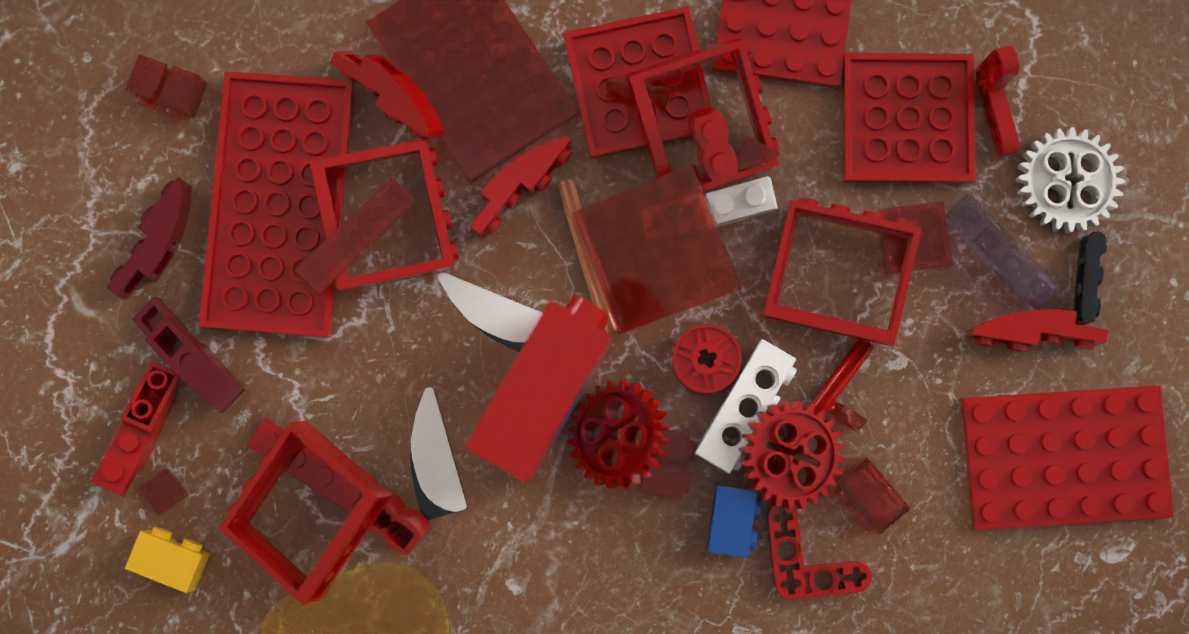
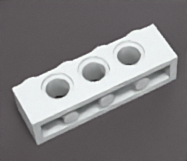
(763, 358)

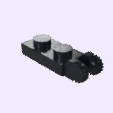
(1089, 277)

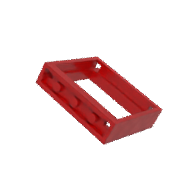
(750, 88)
(434, 191)
(841, 215)
(256, 489)

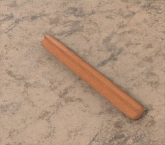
(572, 203)

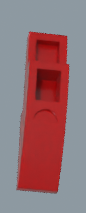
(396, 91)
(526, 172)
(1025, 328)
(140, 429)

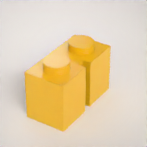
(168, 560)

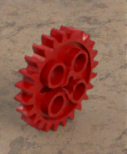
(603, 412)
(783, 482)

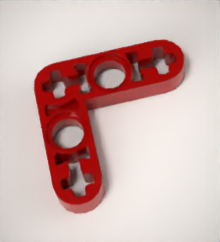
(991, 79)
(806, 574)

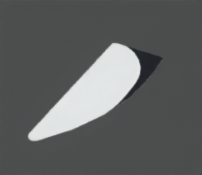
(491, 313)
(432, 462)

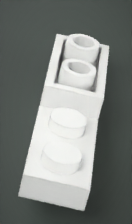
(742, 201)

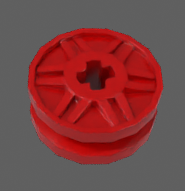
(713, 341)

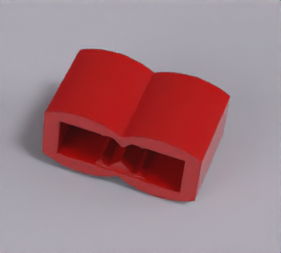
(713, 152)
(401, 526)

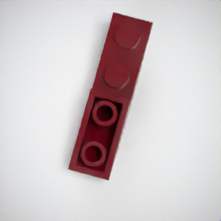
(164, 229)
(187, 356)

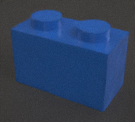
(733, 521)

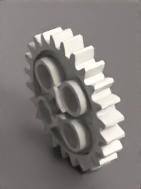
(1099, 183)

